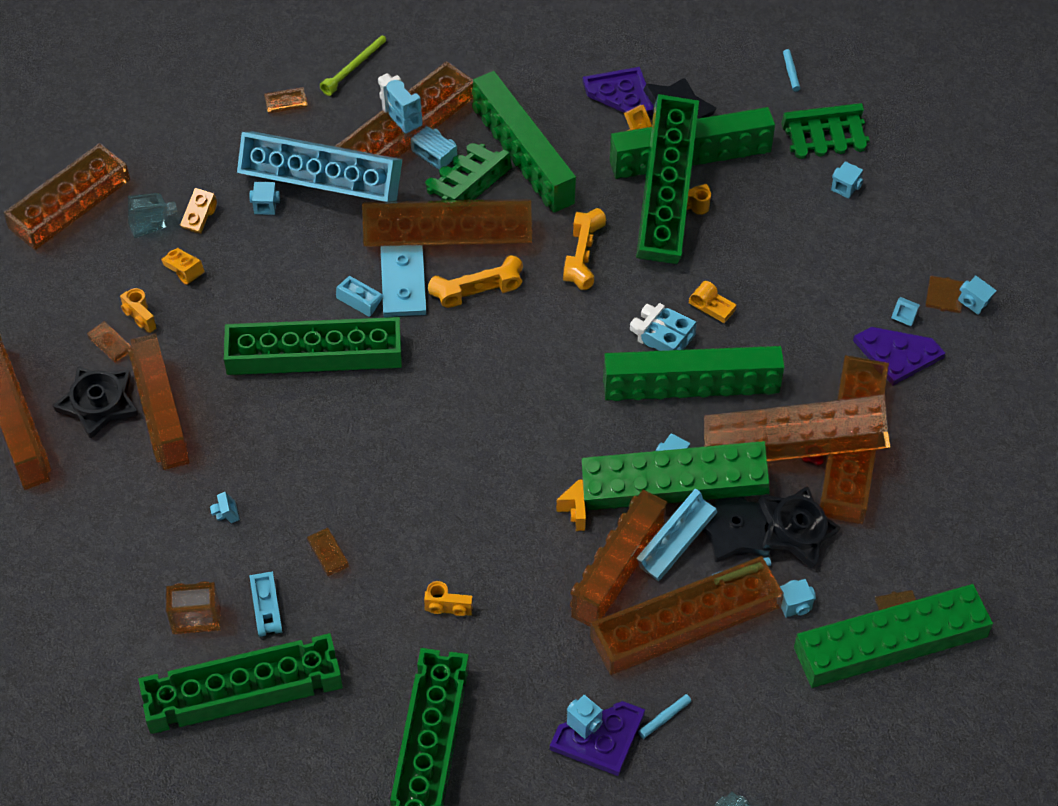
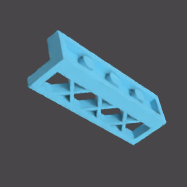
(676, 535)

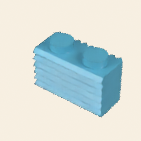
(433, 147)

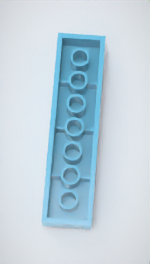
(319, 166)

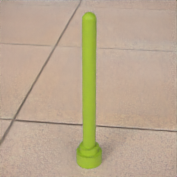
(330, 85)

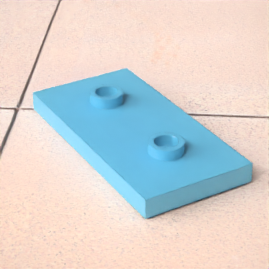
(403, 280)

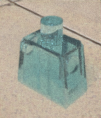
(148, 213)

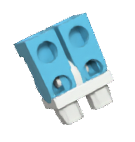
(401, 105)
(663, 328)

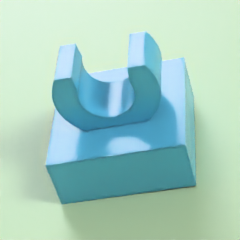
(905, 311)
(225, 508)

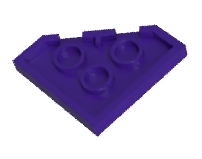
(619, 89)
(903, 351)
(606, 746)

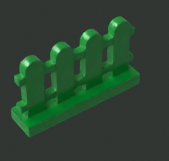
(827, 118)
(479, 178)

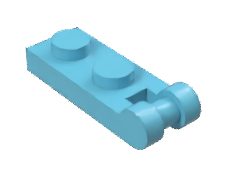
(265, 603)

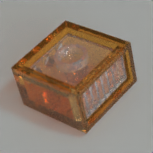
(193, 607)

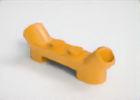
(574, 267)
(452, 291)

